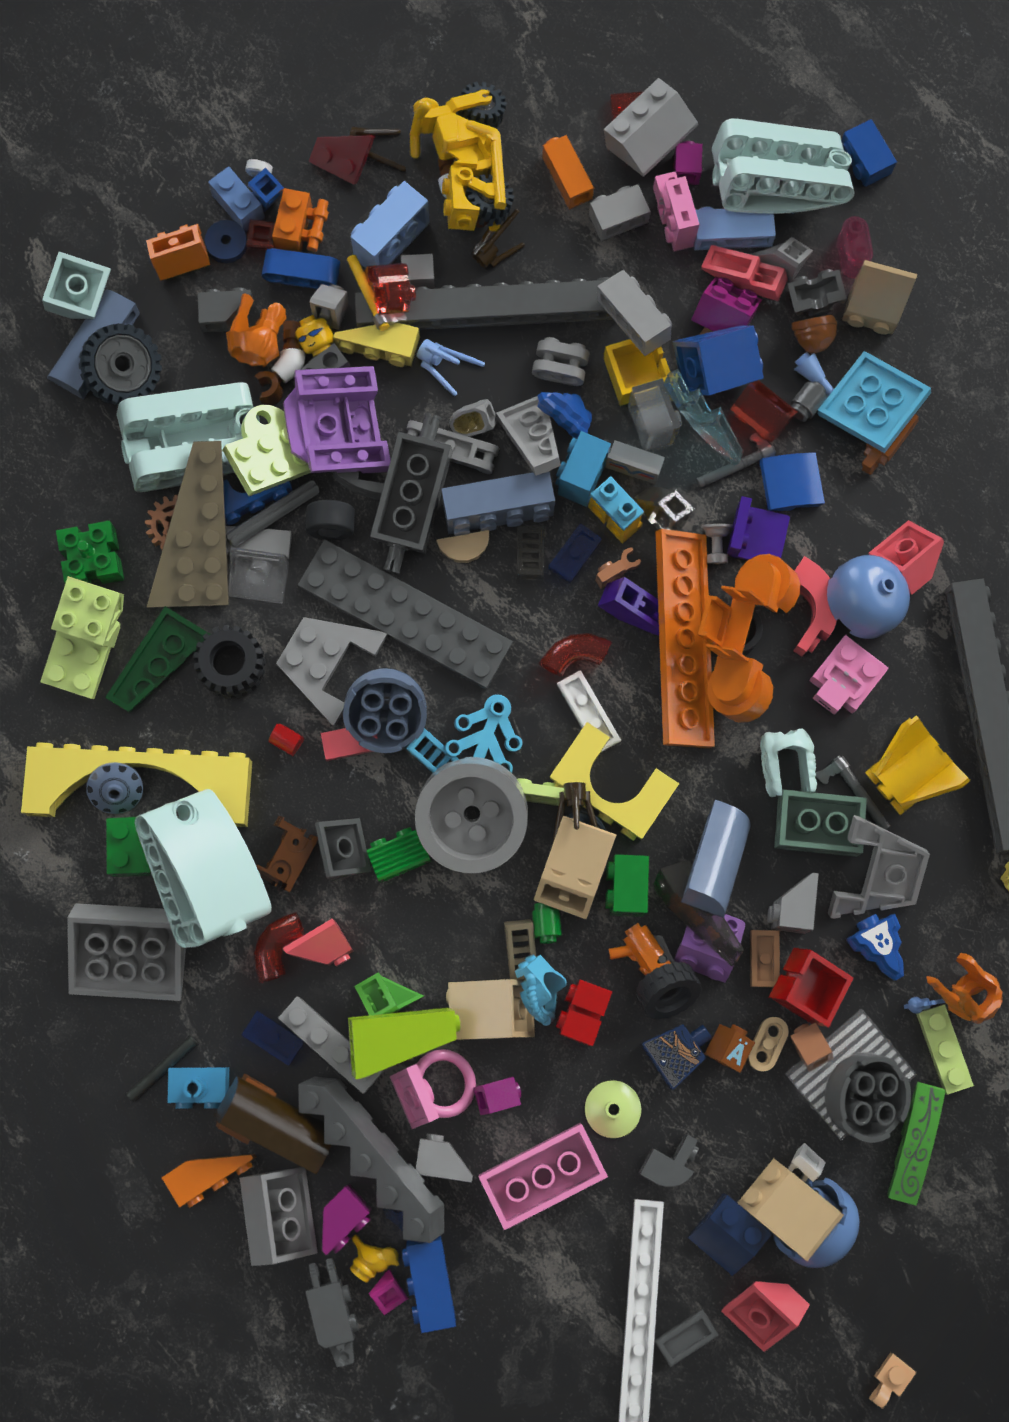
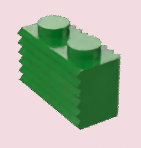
(397, 855)

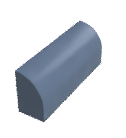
(111, 310)
(717, 859)

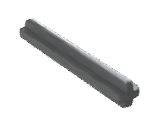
(272, 513)

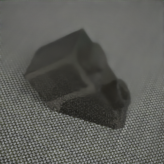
(664, 507)

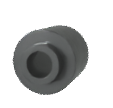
(808, 400)

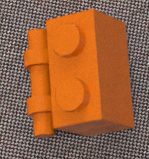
(293, 220)
(178, 251)

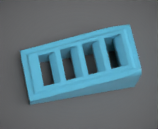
(419, 754)

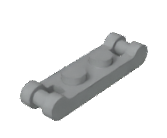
(463, 448)

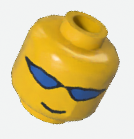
(314, 335)

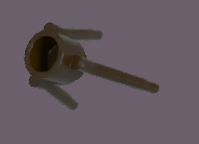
(357, 131)
(486, 251)
(575, 796)

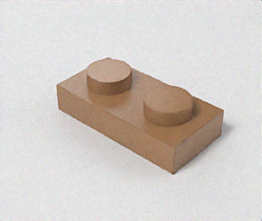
(764, 958)

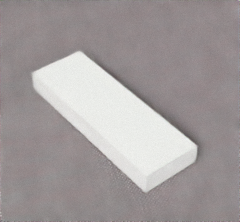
(586, 706)

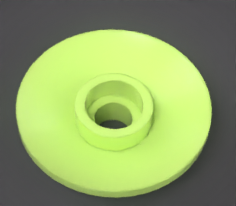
(597, 1109)

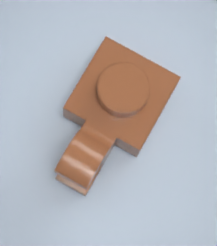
(612, 571)

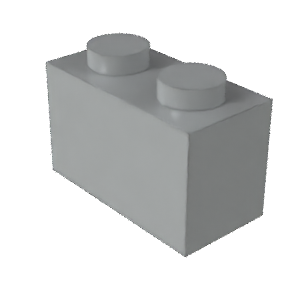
(619, 212)

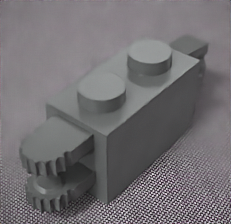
(331, 1314)

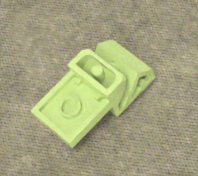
(84, 636)

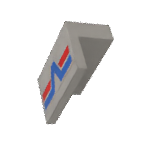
(634, 462)

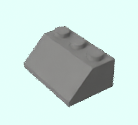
(650, 127)
(278, 1216)

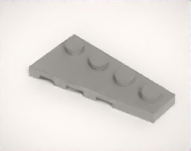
(531, 434)

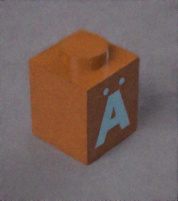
(730, 1047)

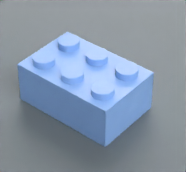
(390, 226)

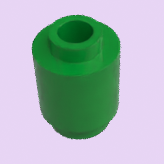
(546, 923)

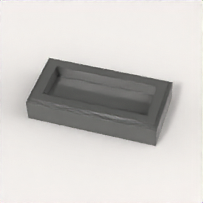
(686, 1337)

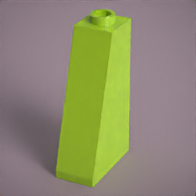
(396, 1037)

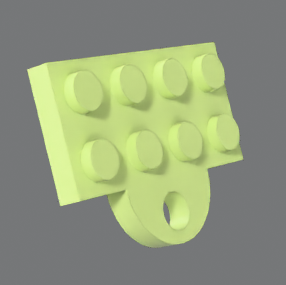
(264, 453)

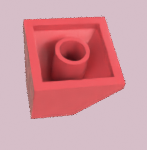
(913, 552)
(322, 945)
(766, 1312)

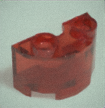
(391, 287)

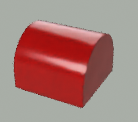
(286, 739)

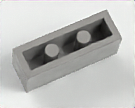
(634, 312)

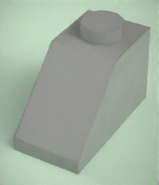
(329, 303)
(440, 1160)

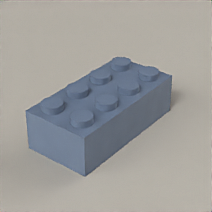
(498, 503)

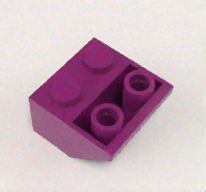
(725, 305)
(342, 1215)

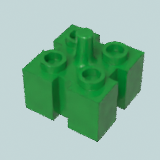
(90, 553)

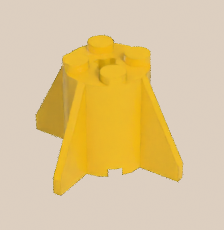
(914, 768)

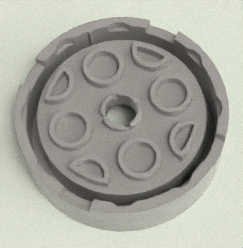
(472, 843)

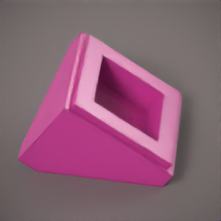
(388, 1293)

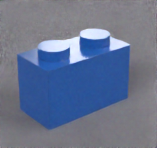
(868, 152)

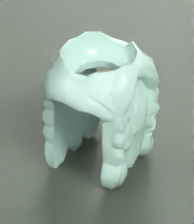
(794, 740)

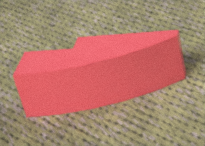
(746, 271)

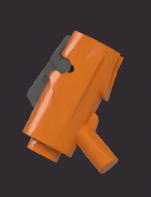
(643, 947)

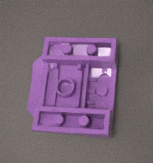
(335, 421)

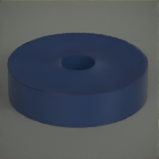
(226, 252)

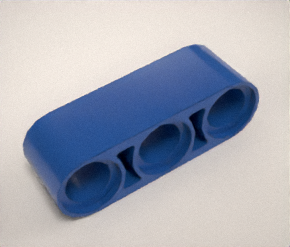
(300, 268)

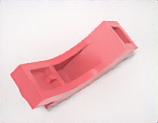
(814, 589)

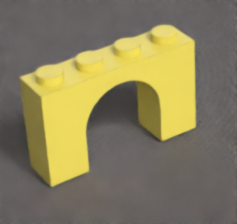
(634, 815)

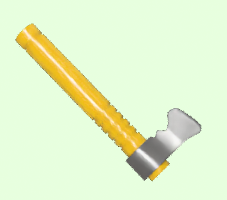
(381, 321)

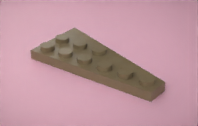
(195, 547)

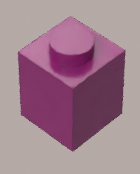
(688, 161)
(497, 1095)

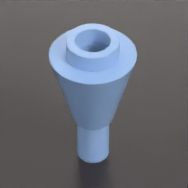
(811, 369)

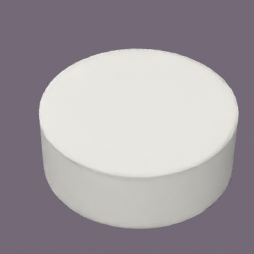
(254, 167)

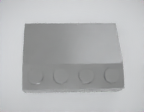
(123, 953)

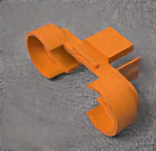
(738, 684)

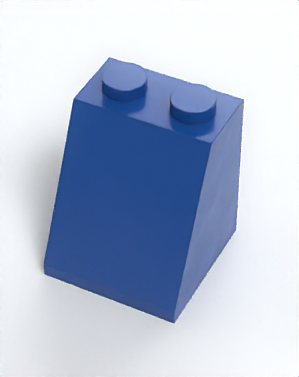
(719, 359)

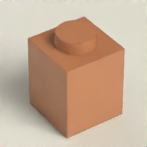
(811, 1046)

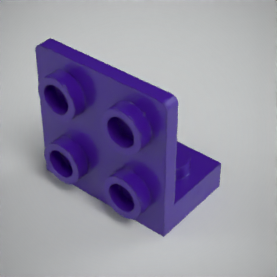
(757, 531)

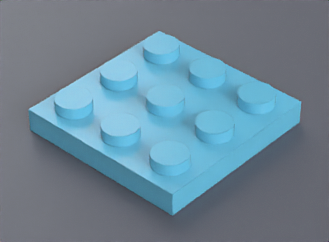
(874, 401)

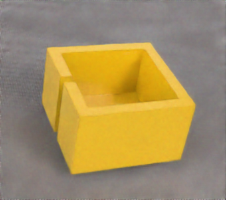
(631, 368)

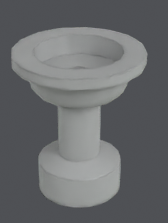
(717, 532)

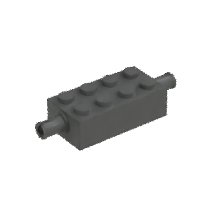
(411, 493)

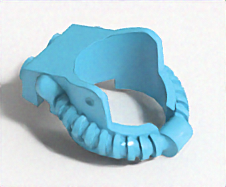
(540, 988)

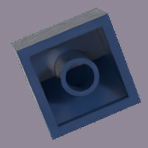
(729, 1234)

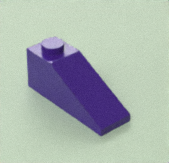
(631, 605)

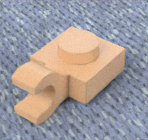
(893, 1377)

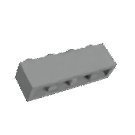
(324, 1040)

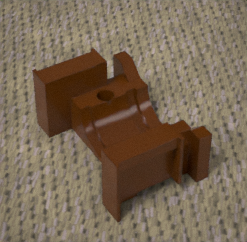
(288, 856)

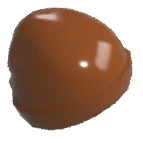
(815, 333)

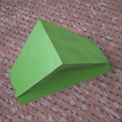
(384, 995)

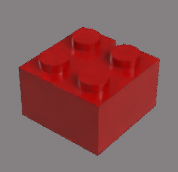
(811, 987)
(584, 1012)

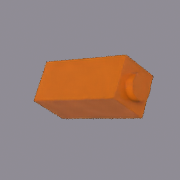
(567, 171)

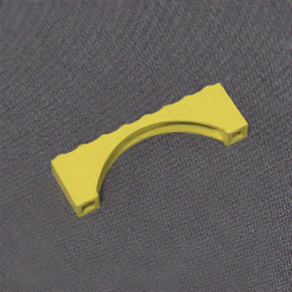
(58, 772)

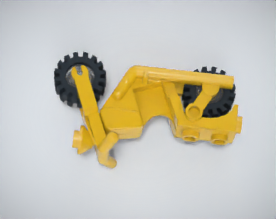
(476, 180)

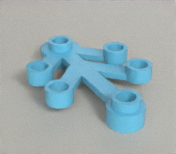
(485, 738)

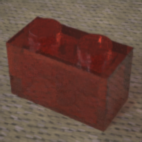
(763, 411)

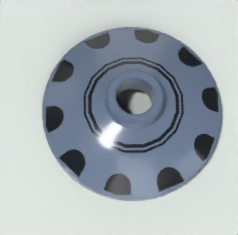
(114, 777)

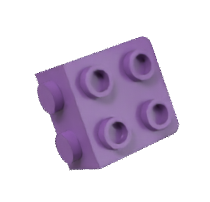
(702, 957)

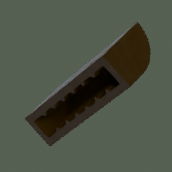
(273, 1124)

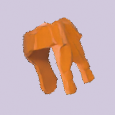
(258, 342)
(960, 999)

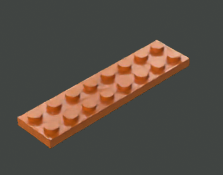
(683, 654)

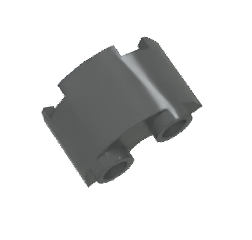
(818, 294)

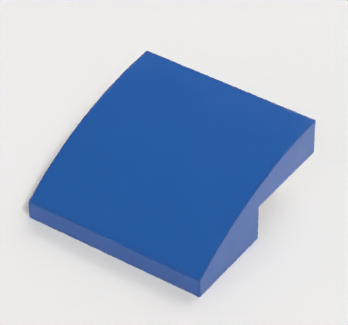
(791, 481)

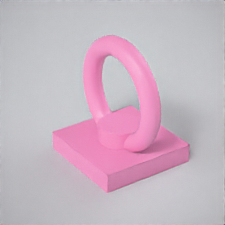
(416, 1093)

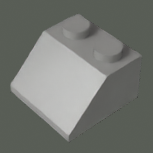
(796, 907)

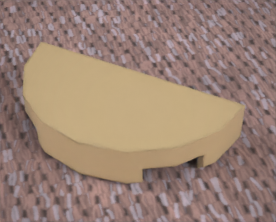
(464, 547)

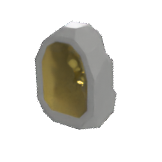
(473, 418)

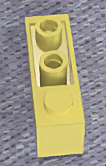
(394, 344)

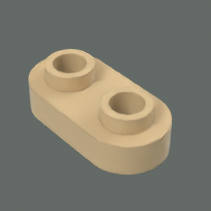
(769, 1045)

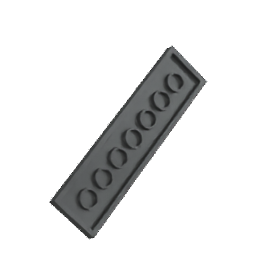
(405, 614)

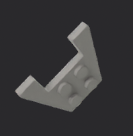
(316, 653)
(892, 874)

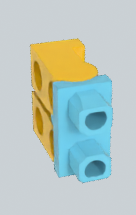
(616, 508)

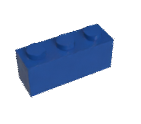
(429, 1285)

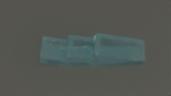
(707, 423)

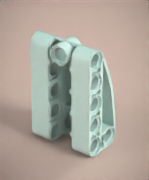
(779, 168)
(163, 426)
(201, 869)

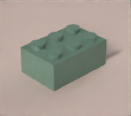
(817, 822)

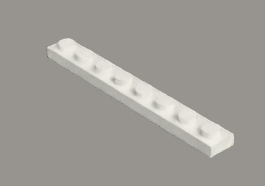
(641, 1311)

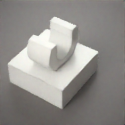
(807, 1162)

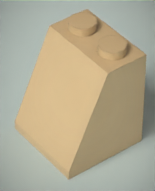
(490, 1009)

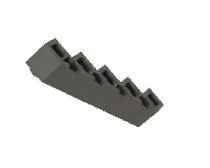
(374, 1157)

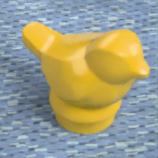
(372, 1259)

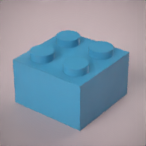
(583, 468)

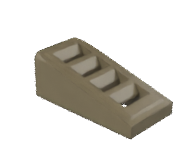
(510, 926)

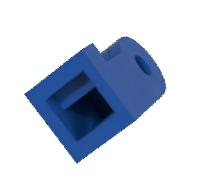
(266, 189)

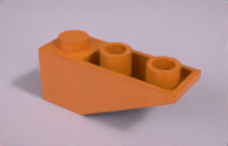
(198, 1175)

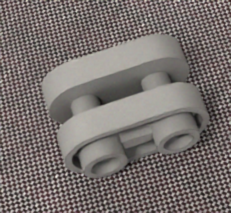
(553, 350)

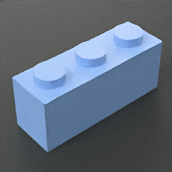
(733, 229)

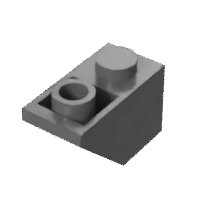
(219, 308)

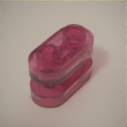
(854, 245)

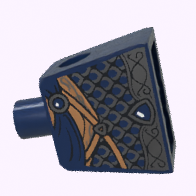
(676, 1052)

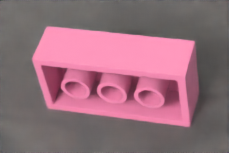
(542, 1176)

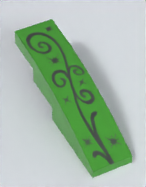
(916, 1143)

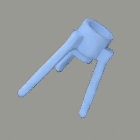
(433, 353)

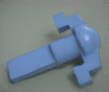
(916, 1004)

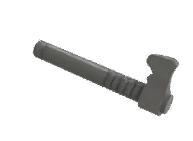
(764, 450)
(840, 765)

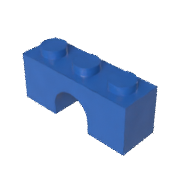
(239, 504)

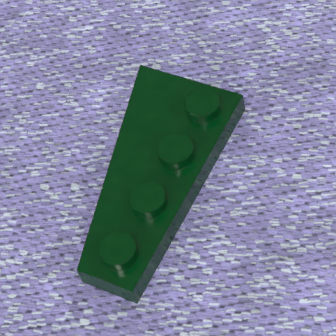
(159, 655)

